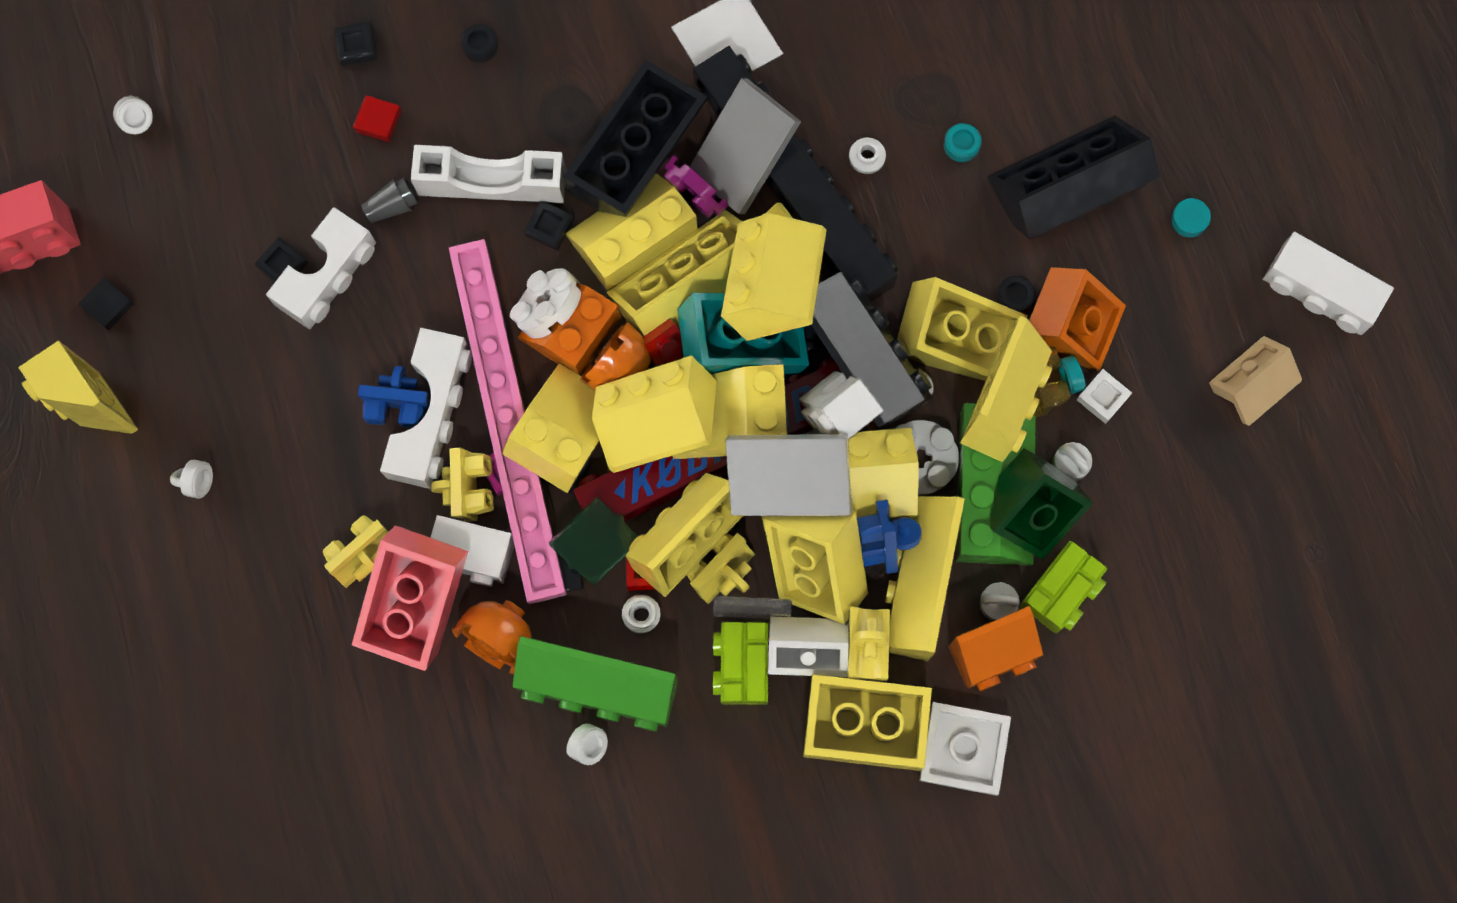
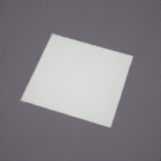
(727, 24)

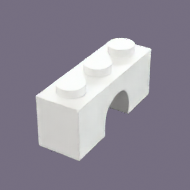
(309, 295)
(839, 405)

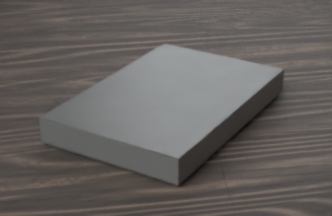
(744, 145)
(789, 475)

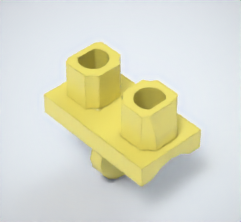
(460, 484)
(358, 556)
(724, 570)
(868, 644)

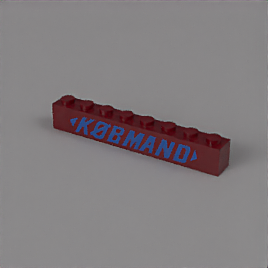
(660, 481)

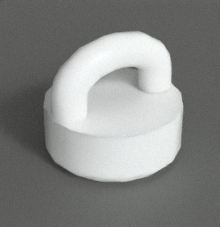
(132, 115)
(1073, 460)
(193, 479)
(999, 601)
(587, 744)

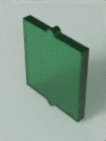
(594, 541)

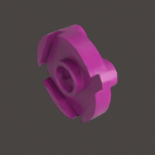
(688, 179)

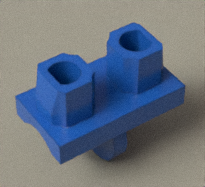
(378, 399)
(882, 538)

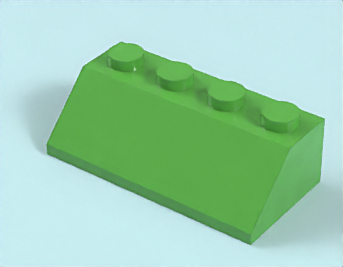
(978, 485)
(595, 683)

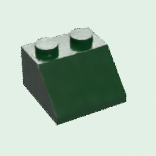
(1036, 504)

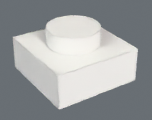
(1104, 396)

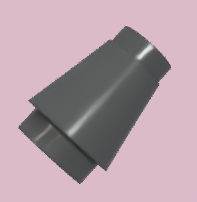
(391, 200)

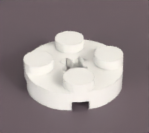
(547, 300)
(944, 455)

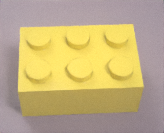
(867, 722)

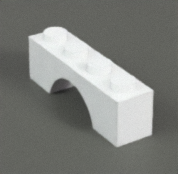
(449, 173)
(415, 454)

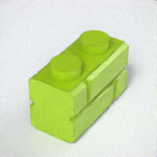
(1064, 587)
(743, 663)

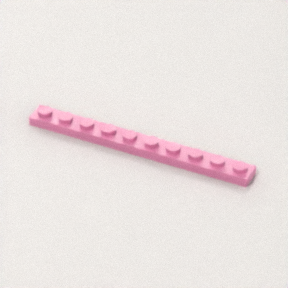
(503, 410)

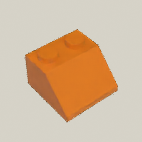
(1077, 316)
(581, 335)
(997, 649)

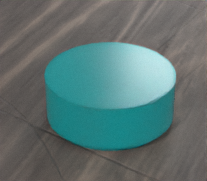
(962, 142)
(1190, 217)
(1072, 374)

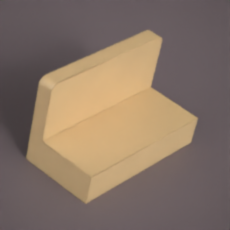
(1258, 379)

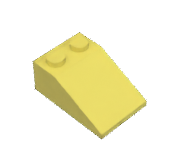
(954, 327)
(746, 403)
(556, 430)

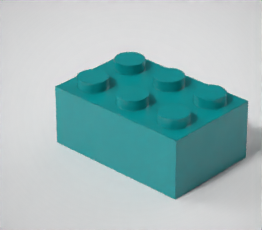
(722, 348)

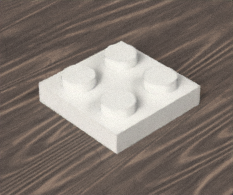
(965, 748)

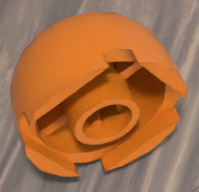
(618, 358)
(493, 631)

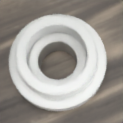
(865, 165)
(635, 603)

